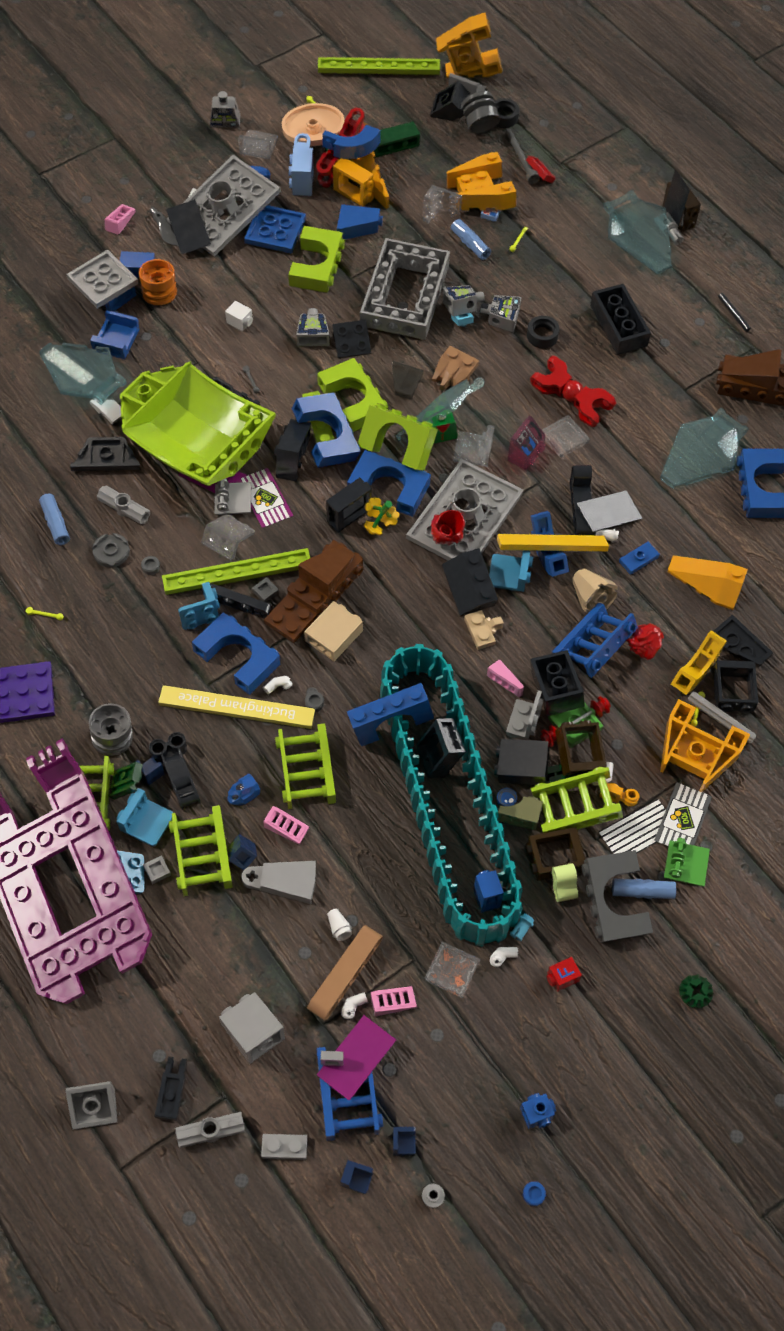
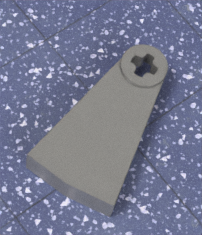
(284, 879)

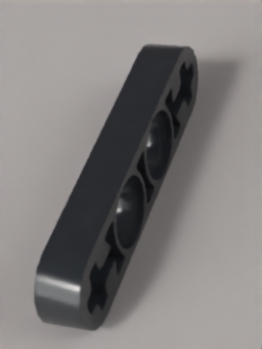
(242, 602)

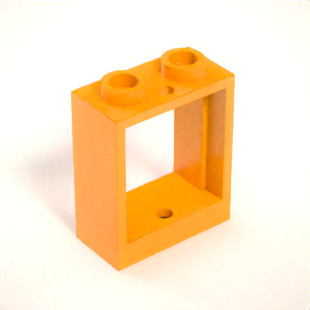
(347, 169)

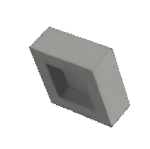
(157, 869)
(332, 1058)

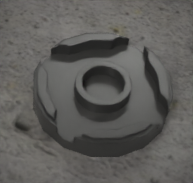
(111, 550)

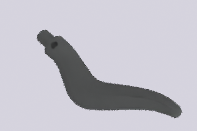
(165, 229)

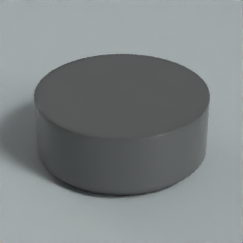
(150, 565)
(314, 700)

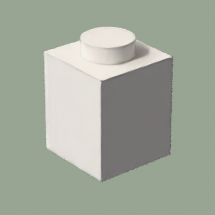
(239, 316)

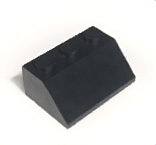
(470, 582)

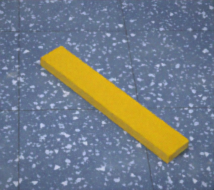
(552, 542)

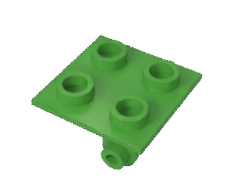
(686, 862)

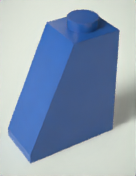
(358, 221)

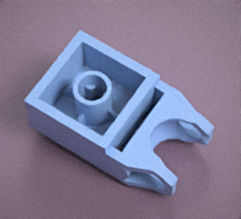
(302, 167)

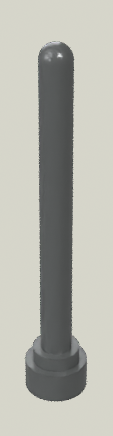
(531, 175)

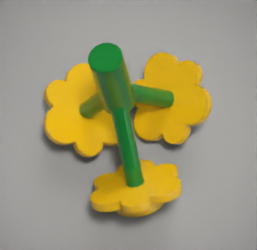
(384, 513)

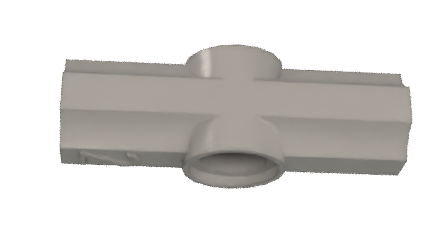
(123, 504)
(195, 1132)

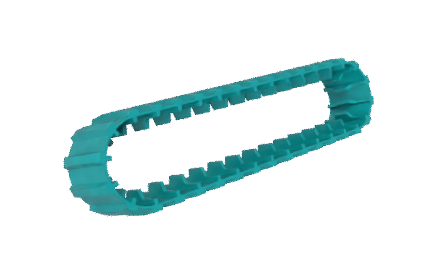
(432, 662)

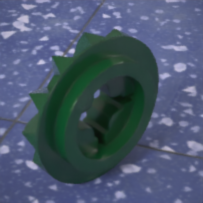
(698, 1000)

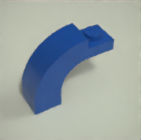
(354, 146)
(552, 561)

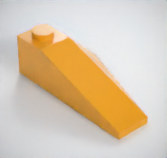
(379, 188)
(714, 579)

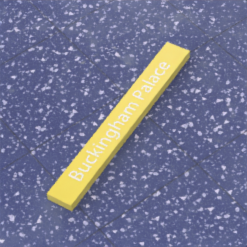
(237, 707)

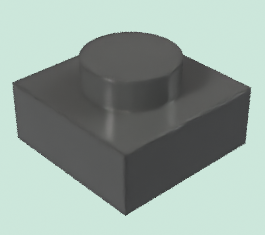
(265, 590)

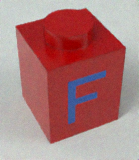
(563, 974)

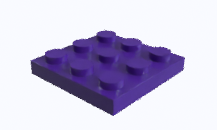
(26, 692)

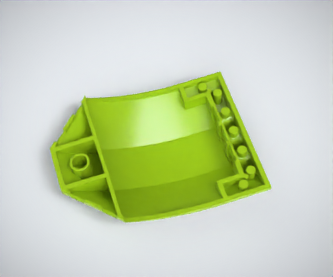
(193, 422)

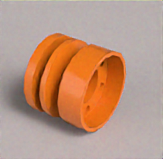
(157, 282)

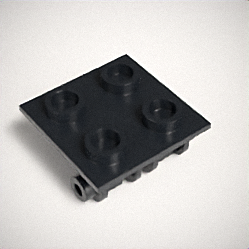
(351, 338)

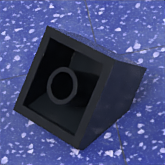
(448, 102)

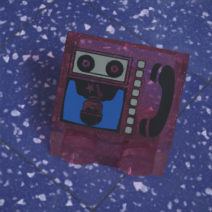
(526, 444)

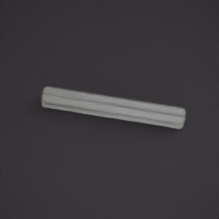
(718, 714)

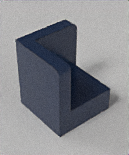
(151, 771)
(241, 852)
(404, 1140)
(356, 1177)

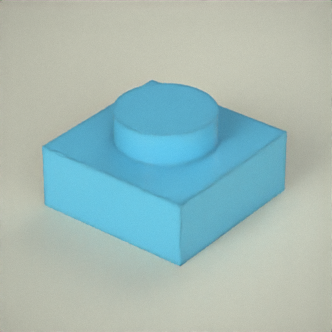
(464, 319)

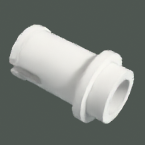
(611, 535)

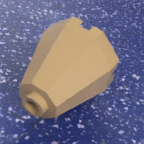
(593, 589)

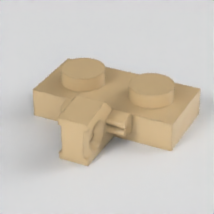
(483, 628)

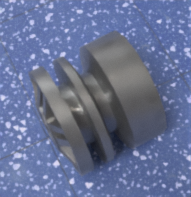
(110, 729)

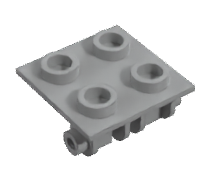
(232, 497)

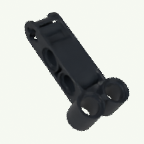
(176, 767)

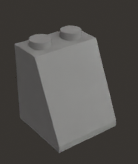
(252, 1027)

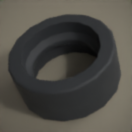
(507, 105)
(545, 322)

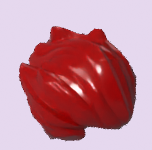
(448, 527)
(646, 641)

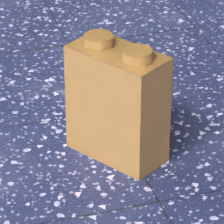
(334, 630)

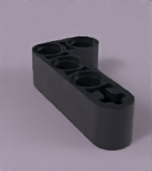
(580, 491)

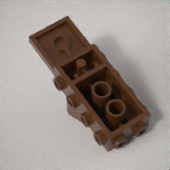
(753, 377)
(319, 584)

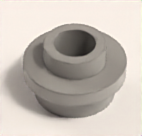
(433, 1203)

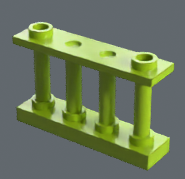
(107, 770)
(324, 772)
(590, 816)
(220, 856)

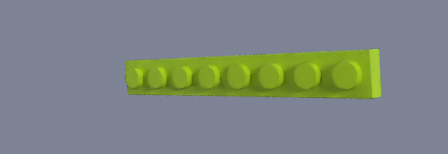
(378, 65)
(234, 571)

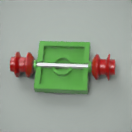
(576, 717)

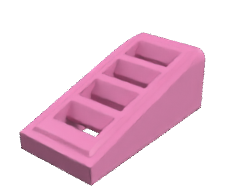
(117, 220)
(503, 676)
(274, 827)
(386, 1009)

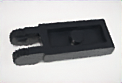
(171, 1091)

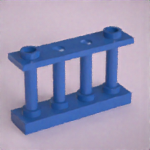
(590, 626)
(330, 1104)

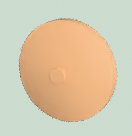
(312, 120)

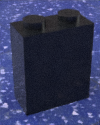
(522, 761)

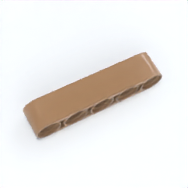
(345, 972)

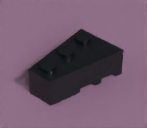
(291, 448)

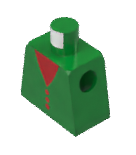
(446, 428)

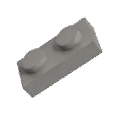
(284, 1146)

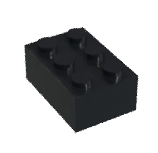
(558, 681)

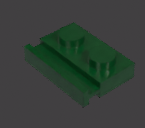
(125, 780)

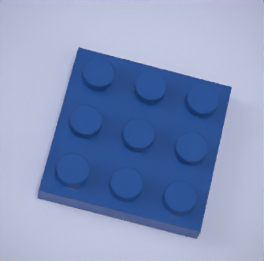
(275, 229)

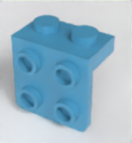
(511, 571)
(200, 612)
(144, 818)
(134, 868)

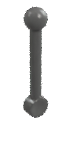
(246, 369)

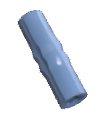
(470, 239)
(54, 519)
(643, 888)

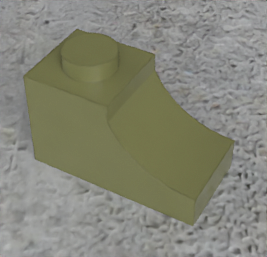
(522, 814)

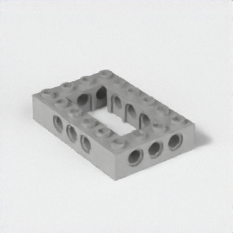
(409, 257)

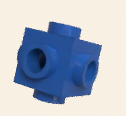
(533, 1116)

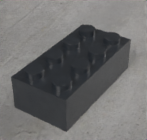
(620, 319)

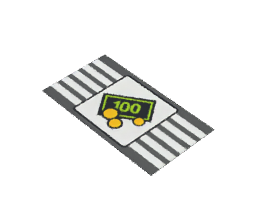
(683, 815)

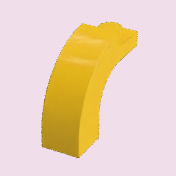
(699, 665)

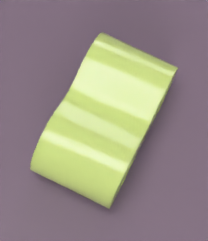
(565, 882)

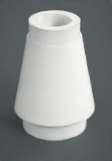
(339, 926)

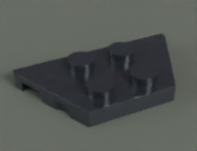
(105, 454)

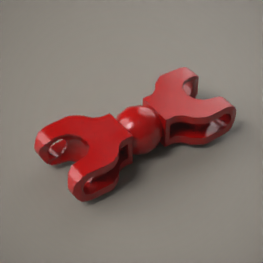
(327, 160)
(584, 399)

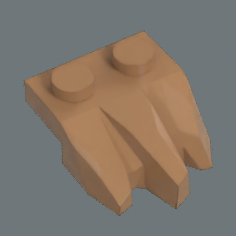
(454, 368)

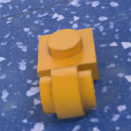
(629, 797)

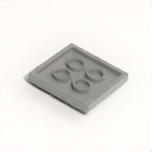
(102, 279)

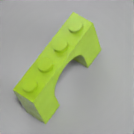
(318, 276)
(351, 375)
(420, 435)

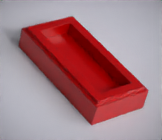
(541, 169)

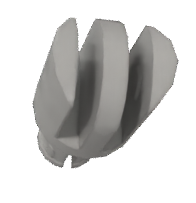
(672, 227)

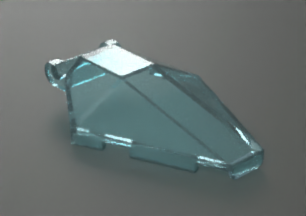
(640, 231)
(82, 370)
(447, 401)
(703, 449)

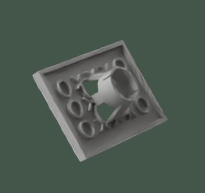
(241, 184)
(481, 491)

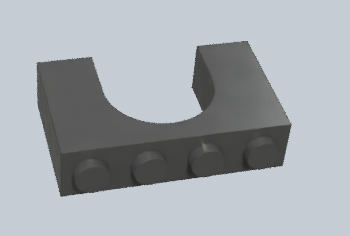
(609, 924)

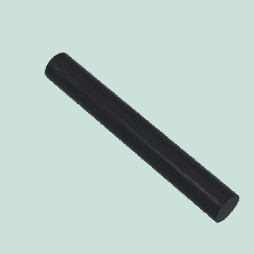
(734, 312)

